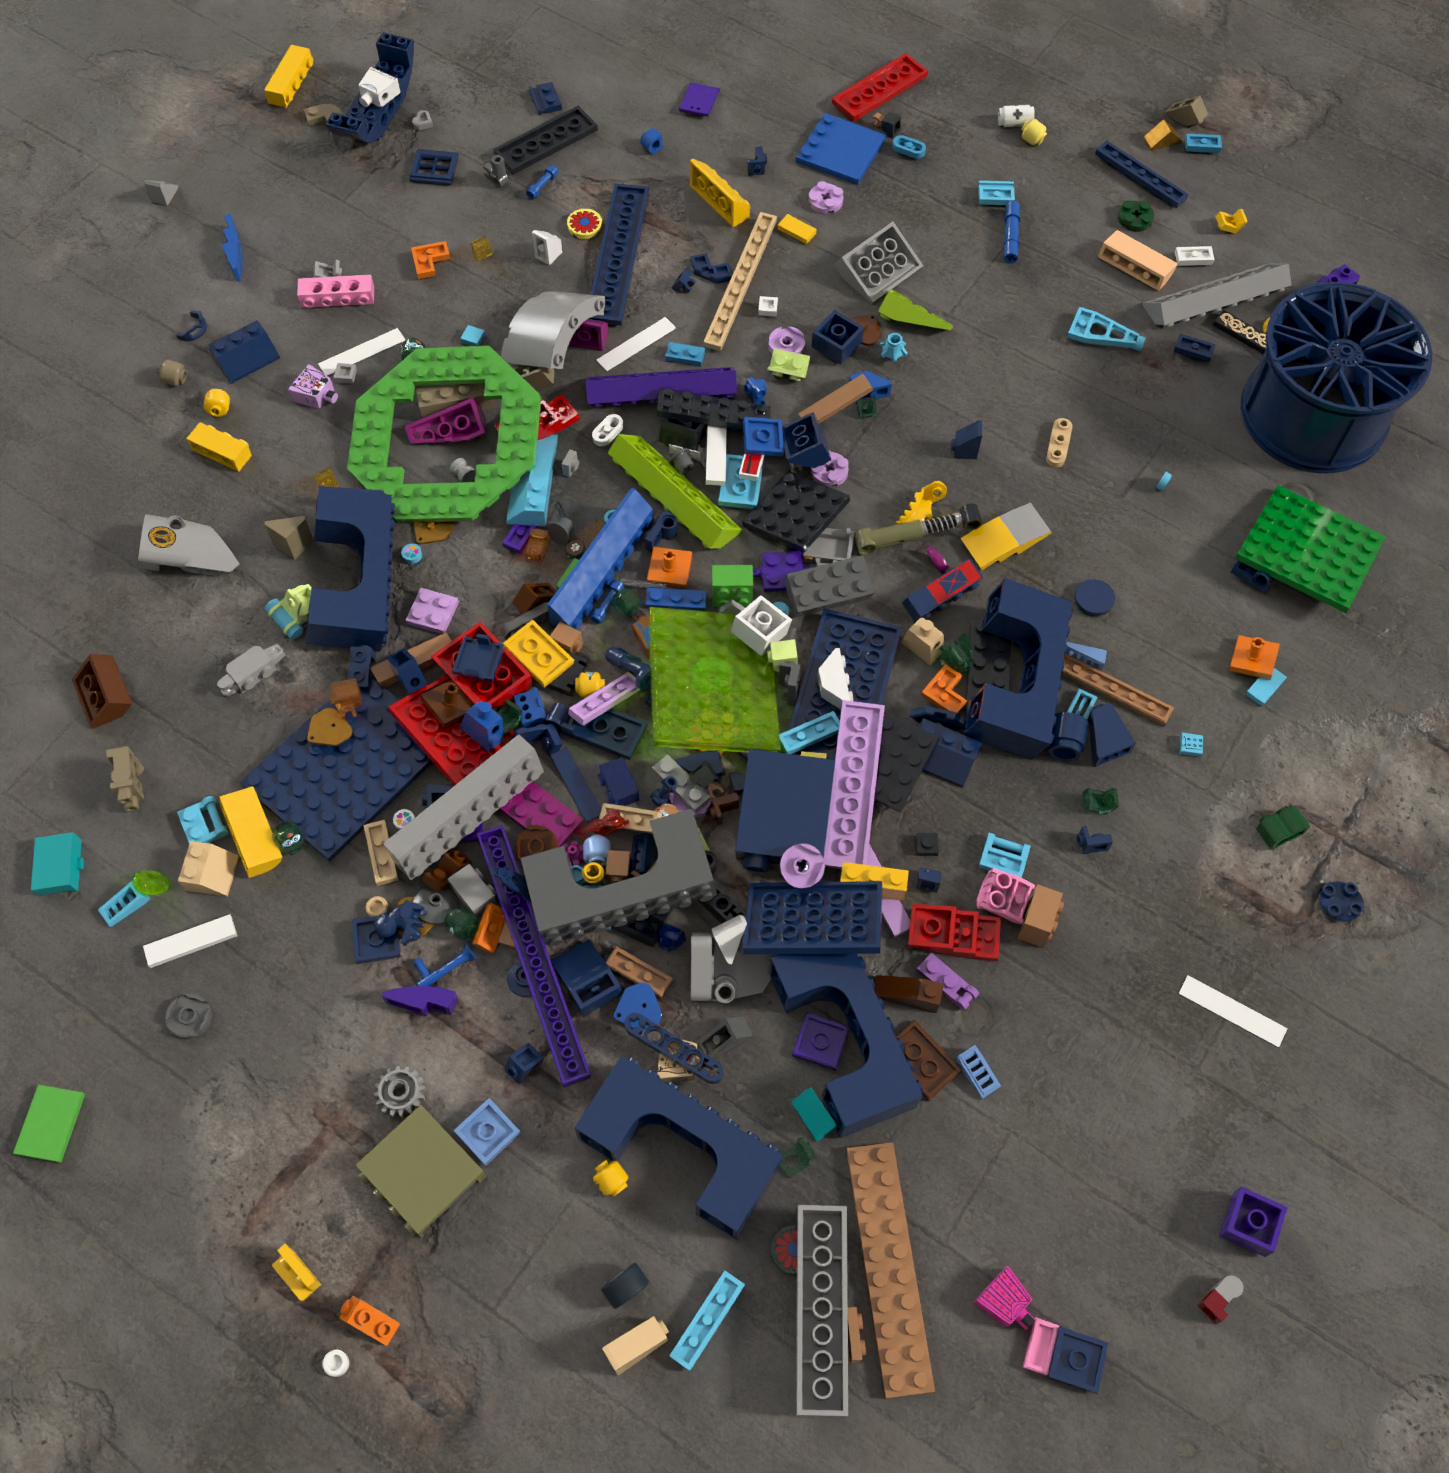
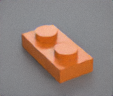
(489, 928)

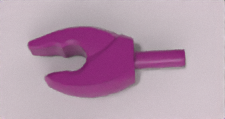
(937, 559)

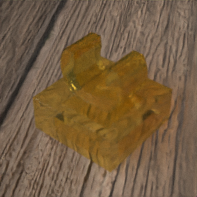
(481, 248)
(326, 478)

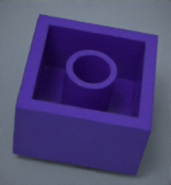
(1253, 1221)

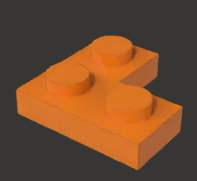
(426, 255)
(940, 690)

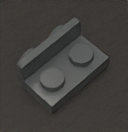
(790, 678)

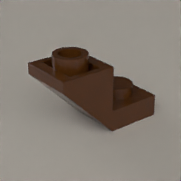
(449, 865)

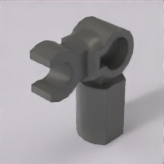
(496, 171)

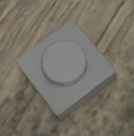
(345, 373)
(570, 463)

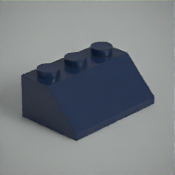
(243, 351)
(805, 442)
(952, 755)

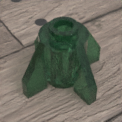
(957, 654)

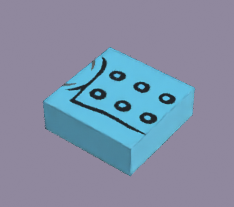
(1191, 744)

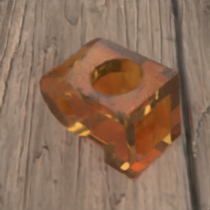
(537, 545)

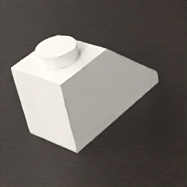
(546, 246)

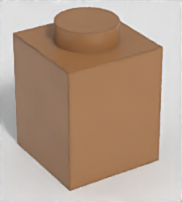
(567, 638)
(617, 866)

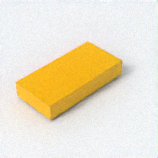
(797, 229)

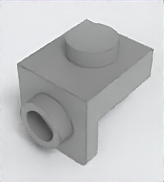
(326, 270)

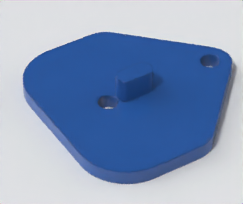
(632, 1002)

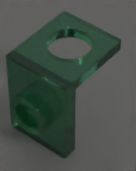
(803, 1152)

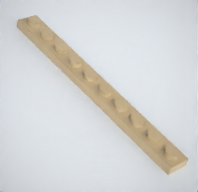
(740, 282)

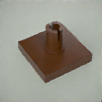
(447, 703)

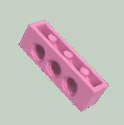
(335, 291)

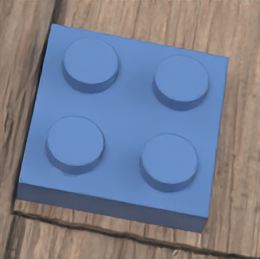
(487, 1131)

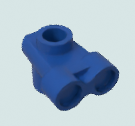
(756, 390)

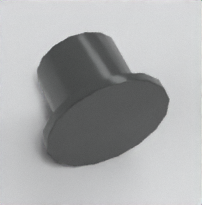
(682, 461)
(560, 530)

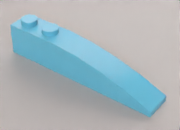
(532, 492)

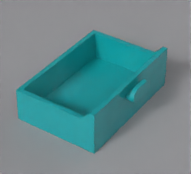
(56, 864)

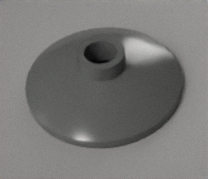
(436, 911)

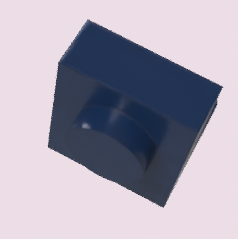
(757, 166)

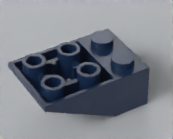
(586, 977)

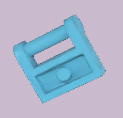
(195, 824)
(1003, 860)

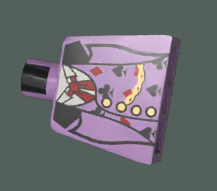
(312, 388)

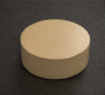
(376, 906)

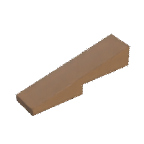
(421, 653)

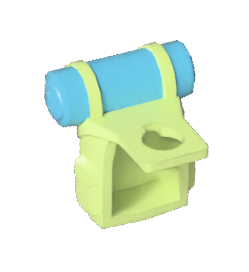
(291, 610)

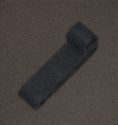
(721, 898)

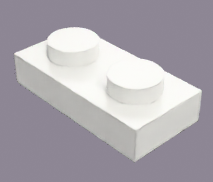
(1194, 256)

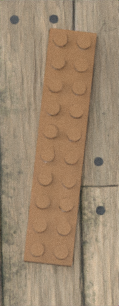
(890, 1271)

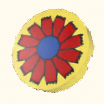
(584, 223)

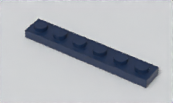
(1141, 174)

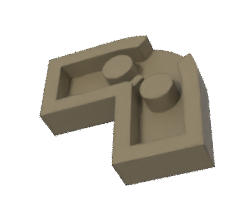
(320, 113)

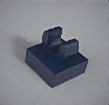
(683, 281)

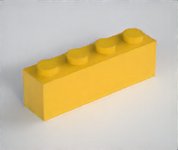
(288, 76)

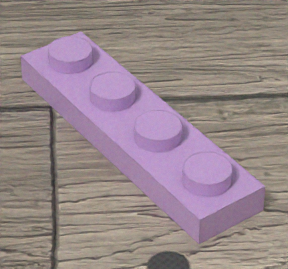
(604, 699)

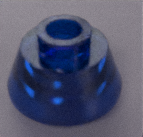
(670, 937)

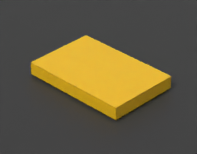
(538, 653)

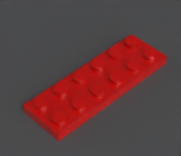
(879, 87)

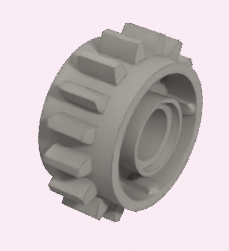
(391, 1083)

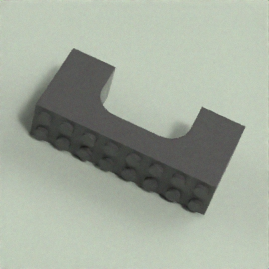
(570, 911)

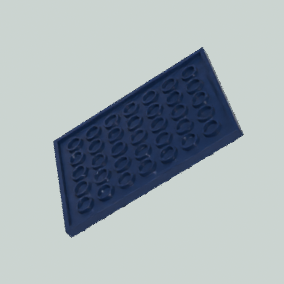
(340, 786)

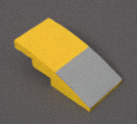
(1006, 535)

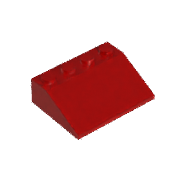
(509, 679)

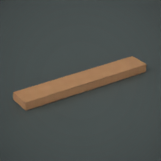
(1116, 690)

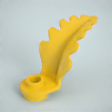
(923, 500)

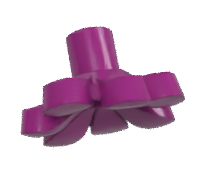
(574, 852)

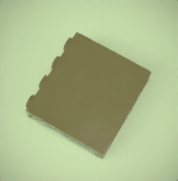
(419, 1170)

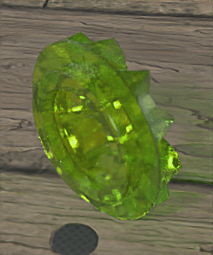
(149, 887)

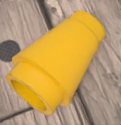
(593, 873)

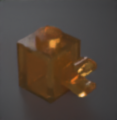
(346, 696)

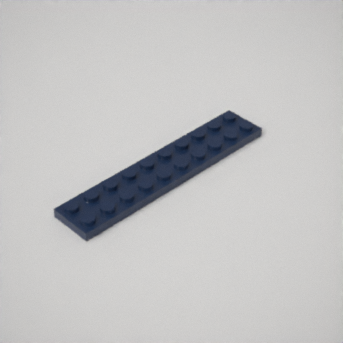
(619, 250)

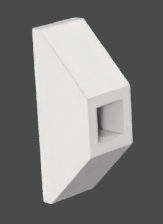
(833, 679)

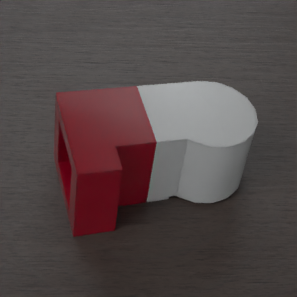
(1219, 1297)

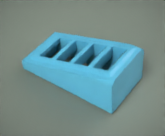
(135, 903)

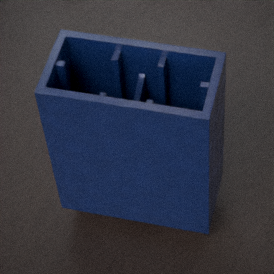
(783, 806)

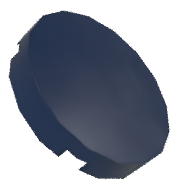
(1094, 597)

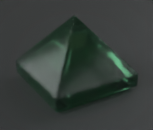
(866, 407)

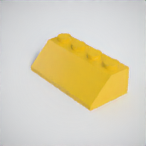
(718, 193)

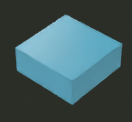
(472, 336)

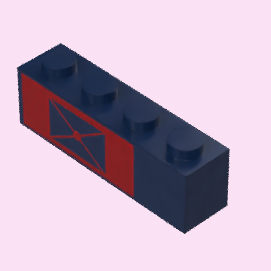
(942, 590)

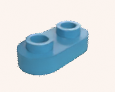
(909, 146)

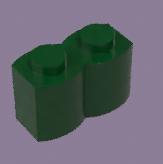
(1282, 827)

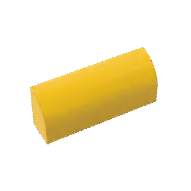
(250, 831)

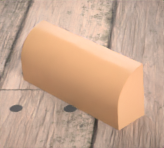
(1137, 260)

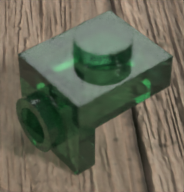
(511, 715)
(1100, 801)

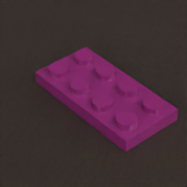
(540, 808)

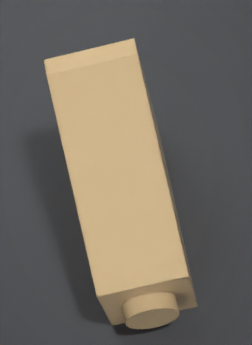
(635, 1344)

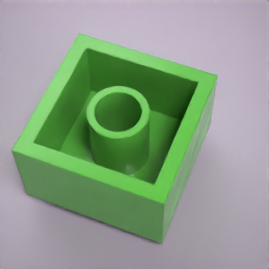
(732, 583)

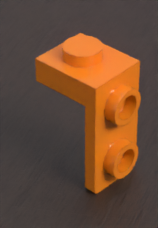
(368, 1320)

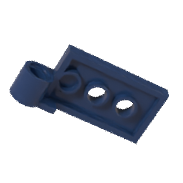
(604, 738)

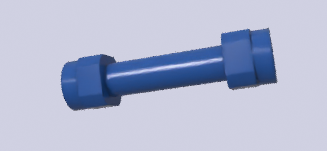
(550, 173)
(598, 614)

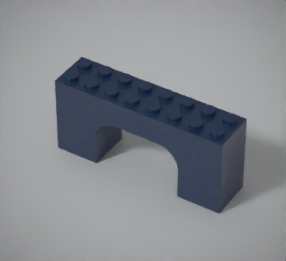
(361, 614)
(1040, 629)
(886, 1080)
(639, 1099)

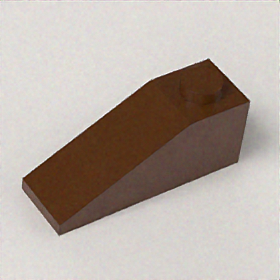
(909, 991)

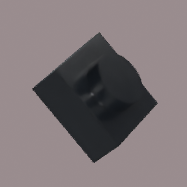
(927, 844)

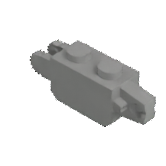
(250, 669)

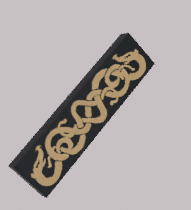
(1241, 330)

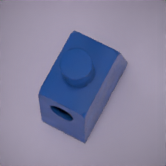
(483, 725)

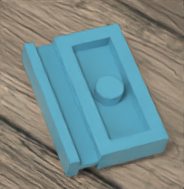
(995, 192)

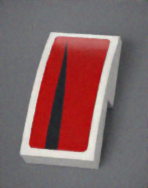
(751, 467)

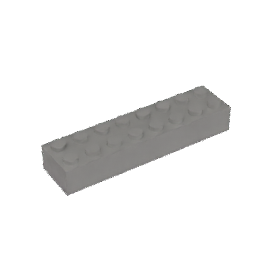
(464, 807)
(821, 1312)

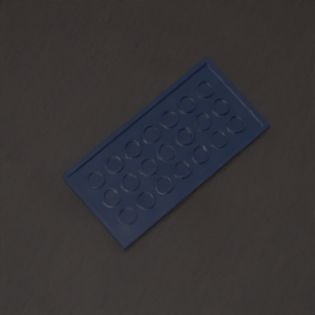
(869, 657)

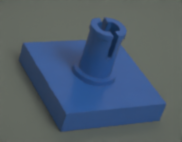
(763, 436)

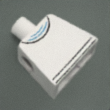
(377, 88)

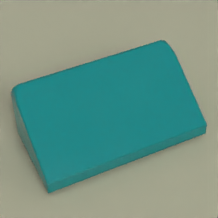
(814, 1114)

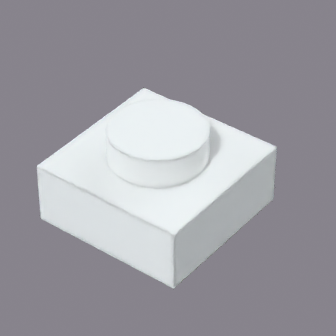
(768, 306)

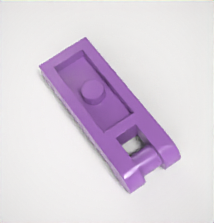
(937, 971)

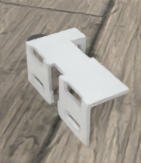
(694, 454)

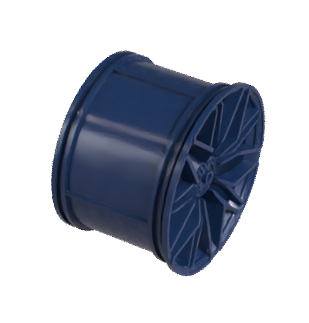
(1349, 341)

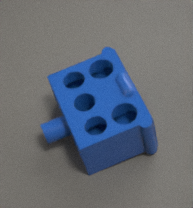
(532, 708)

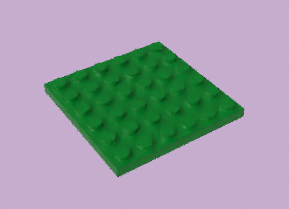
(1311, 548)

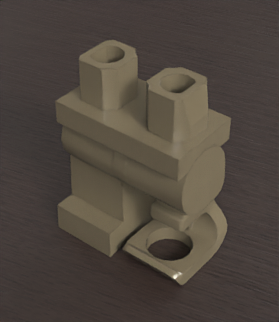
(124, 777)

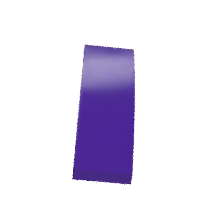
(422, 999)

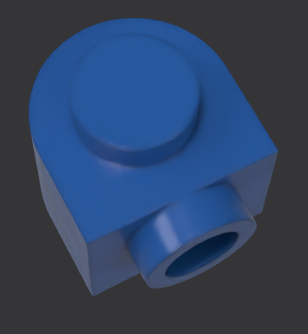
(652, 140)

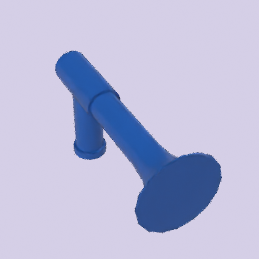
(430, 978)

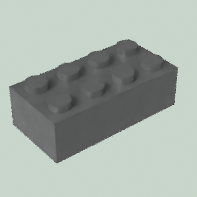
(828, 586)

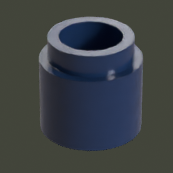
(1069, 736)

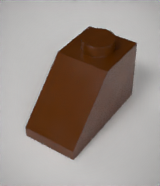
(533, 595)

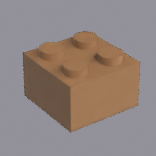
(1041, 916)

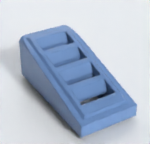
(1089, 655)
(984, 1067)

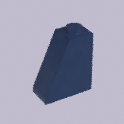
(1108, 735)

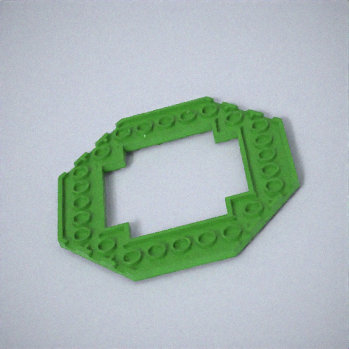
(439, 367)

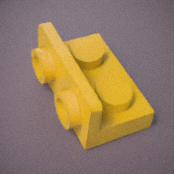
(295, 1273)

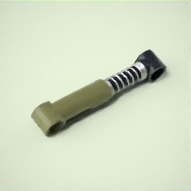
(870, 540)

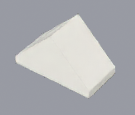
(729, 936)

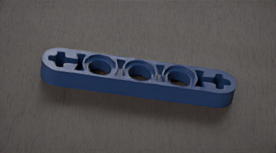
(679, 1058)

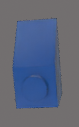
(880, 385)

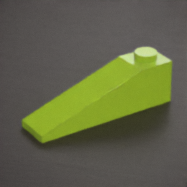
(900, 309)

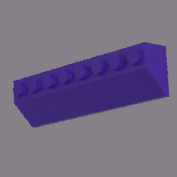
(646, 385)

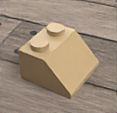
(208, 869)

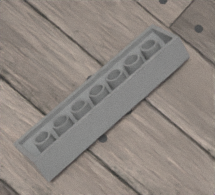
(1218, 293)

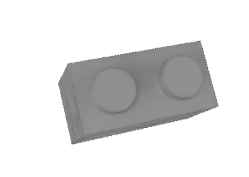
(472, 890)

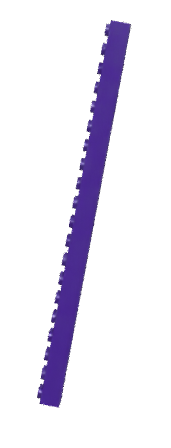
(535, 963)

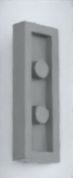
(689, 793)

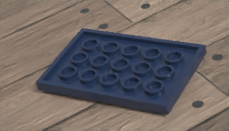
(814, 918)

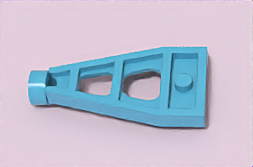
(1081, 331)

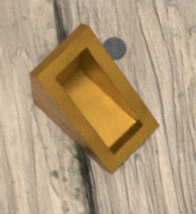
(1162, 136)

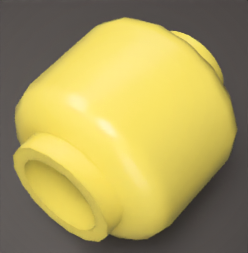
(1033, 132)

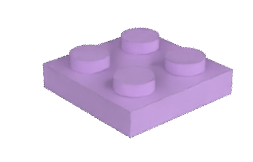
(432, 611)

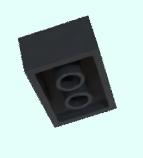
(681, 433)

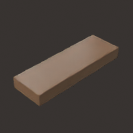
(638, 971)

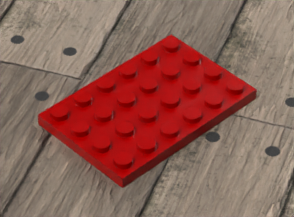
(446, 747)

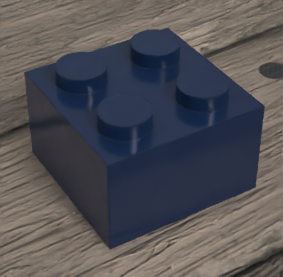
(837, 337)

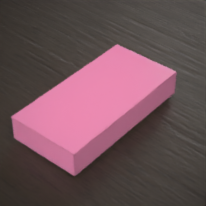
(1040, 1346)

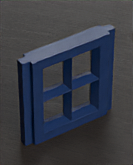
(433, 178)

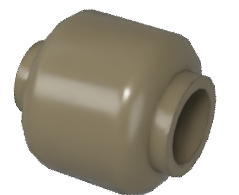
(172, 372)

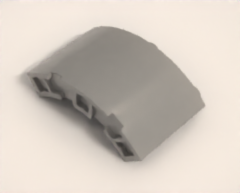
(545, 327)

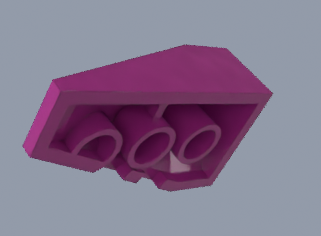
(452, 424)

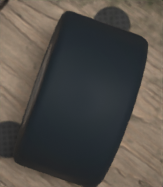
(625, 1285)

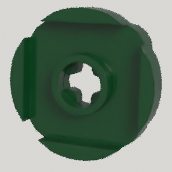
(1130, 209)

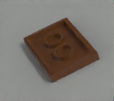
(929, 1061)

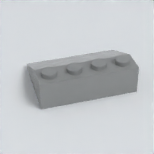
(879, 263)

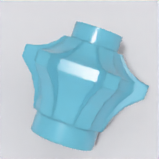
(893, 347)

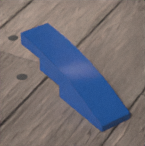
(233, 247)

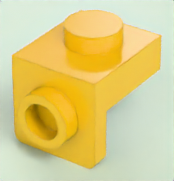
(1231, 223)

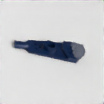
(512, 880)

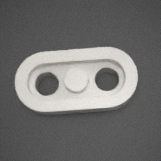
(606, 431)

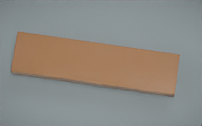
(839, 399)

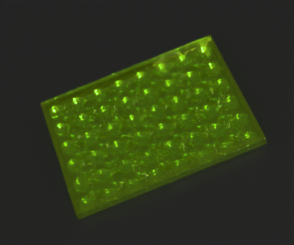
(709, 685)

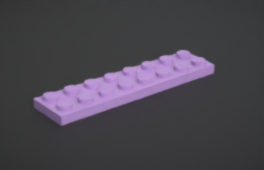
(853, 784)

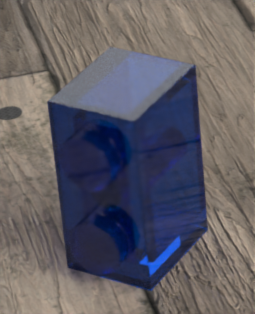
(618, 782)

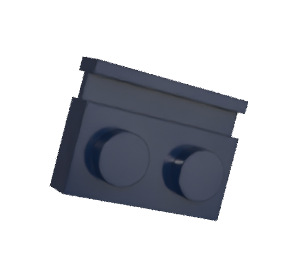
(545, 98)

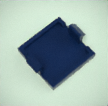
(478, 658)

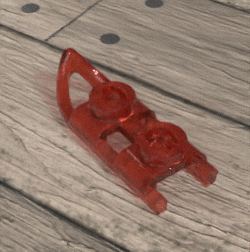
(598, 826)

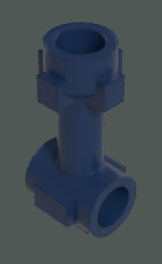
(661, 796)

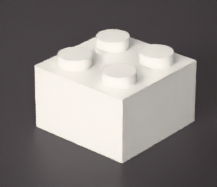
(760, 625)

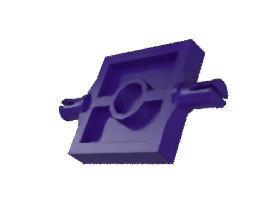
(776, 567)

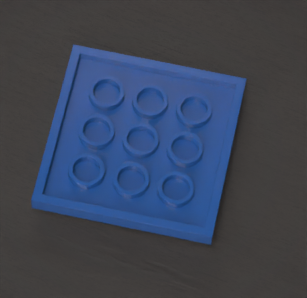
(841, 148)

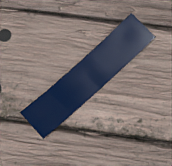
(576, 784)

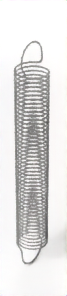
(645, 584)

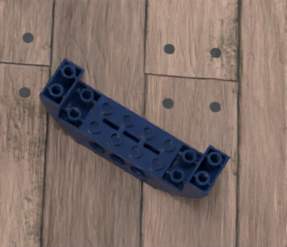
(370, 122)

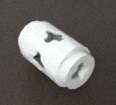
(1006, 117)

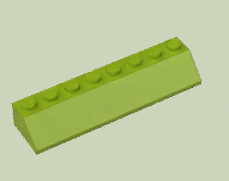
(673, 491)

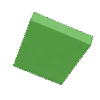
(49, 1124)

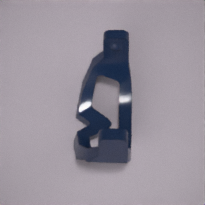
(202, 324)

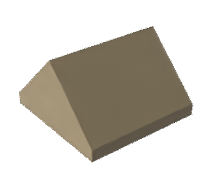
(290, 535)

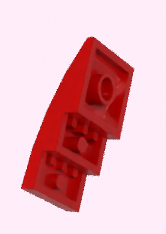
(554, 417)
(954, 932)

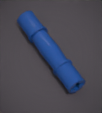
(1011, 241)

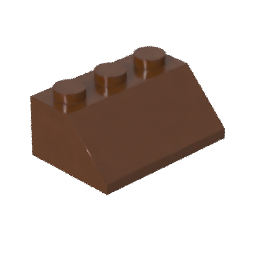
(101, 690)

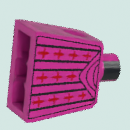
(1006, 1300)

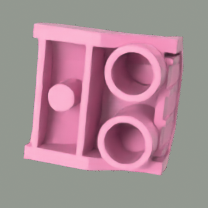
(1004, 895)

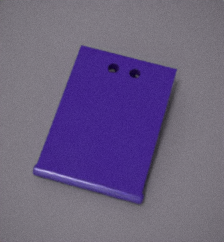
(699, 99)

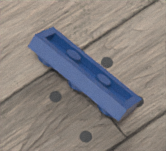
(676, 599)

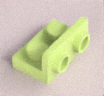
(789, 363)

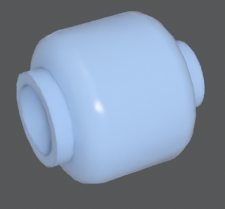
(596, 849)

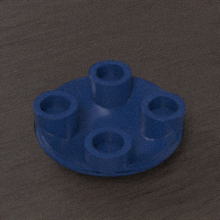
(1341, 901)

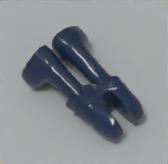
(630, 663)

